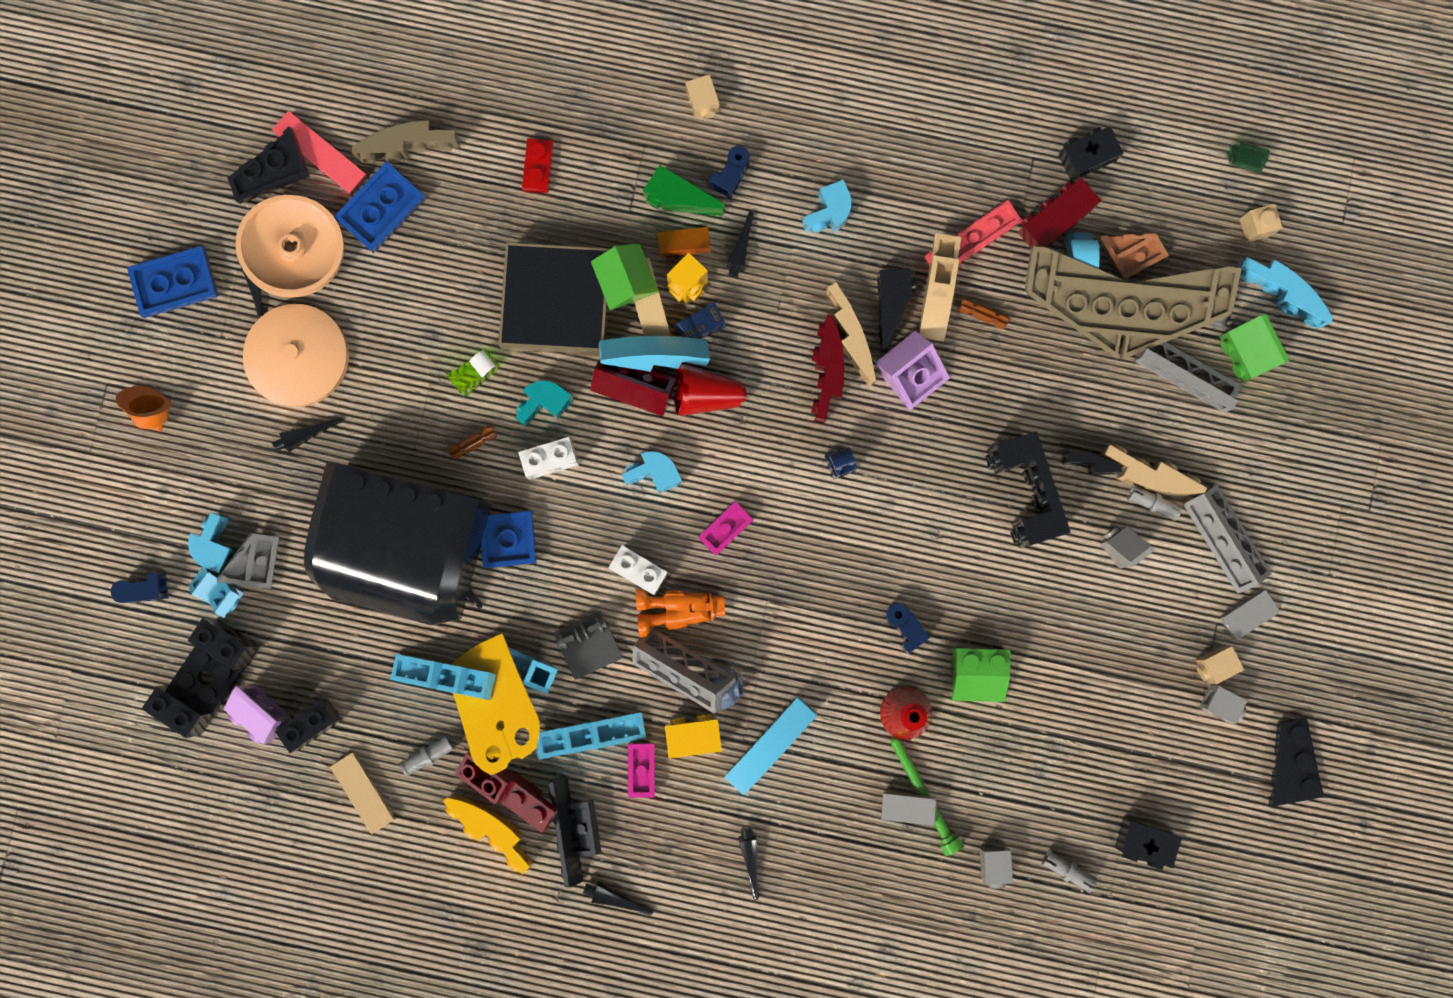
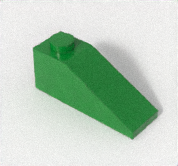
(678, 195)

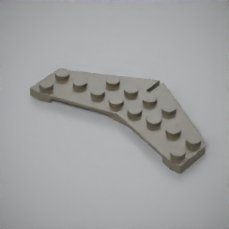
(1141, 310)

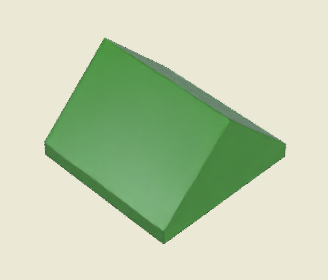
(624, 275)

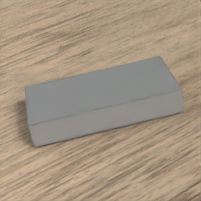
(1249, 615)
(909, 808)

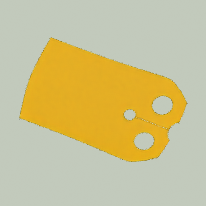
(507, 704)

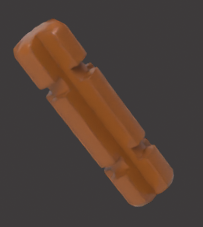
(984, 313)
(472, 442)

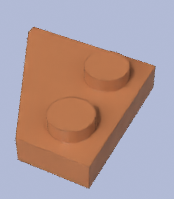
(1132, 253)

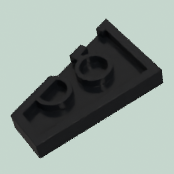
(270, 170)
(1296, 768)

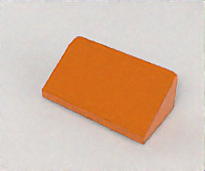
(683, 241)

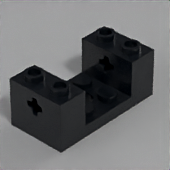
(1029, 453)
(189, 702)

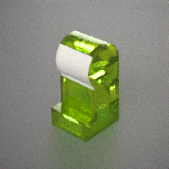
(473, 372)

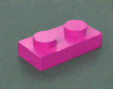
(725, 528)
(641, 770)

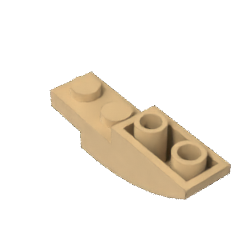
(940, 287)
(1160, 478)

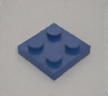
(509, 540)

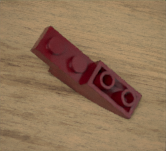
(828, 358)
(510, 790)

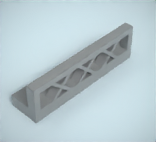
(1186, 380)
(1227, 540)
(676, 673)

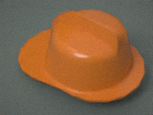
(144, 406)

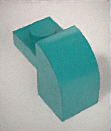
(545, 395)

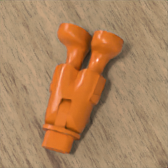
(681, 609)

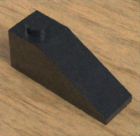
(893, 296)

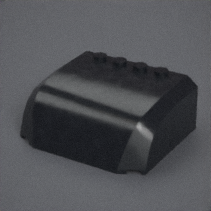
(394, 544)

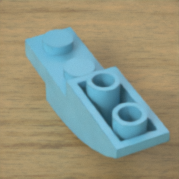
(1293, 293)

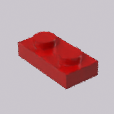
(537, 165)

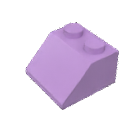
(913, 369)
(256, 713)

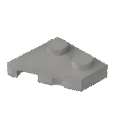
(252, 562)

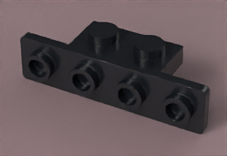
(575, 830)

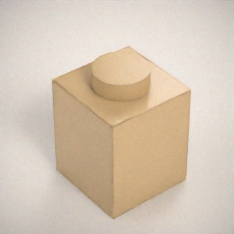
(702, 97)
(1260, 223)
(1219, 665)

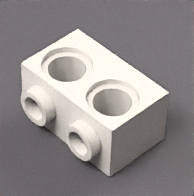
(548, 458)
(638, 570)

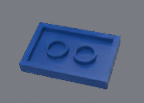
(379, 207)
(172, 281)

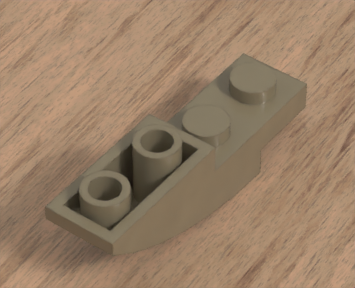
(395, 141)

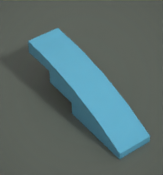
(647, 351)
(443, 677)
(590, 735)
(771, 745)

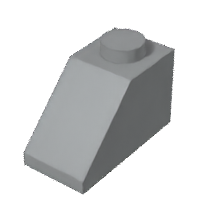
(1125, 547)

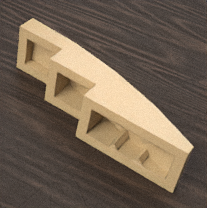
(652, 314)
(855, 343)

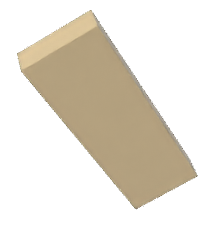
(362, 793)

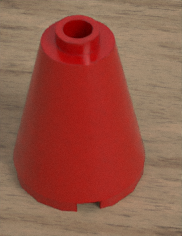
(705, 391)
(897, 708)

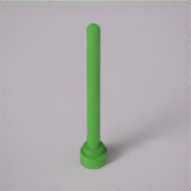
(949, 841)

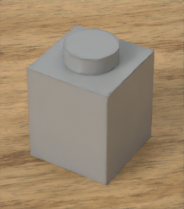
(1223, 704)
(996, 866)

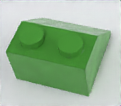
(1253, 348)
(980, 674)

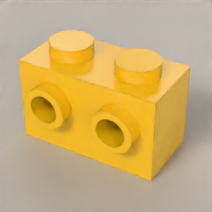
(687, 280)
(693, 736)

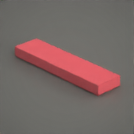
(323, 154)
(985, 231)

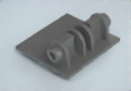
(587, 645)

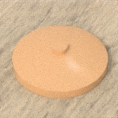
(289, 246)
(295, 355)

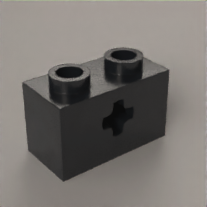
(1080, 163)
(308, 725)
(1163, 844)

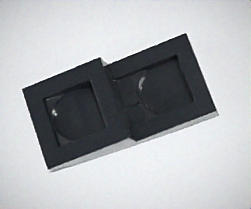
(1097, 464)

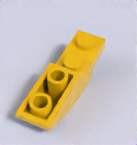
(482, 820)

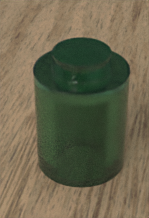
(1247, 156)

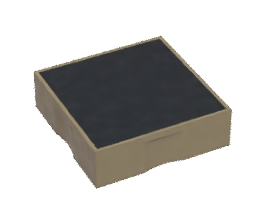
(552, 300)

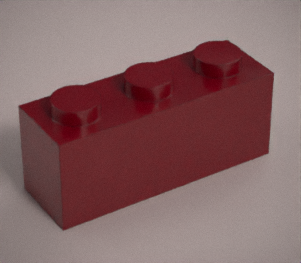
(1059, 214)
(635, 387)

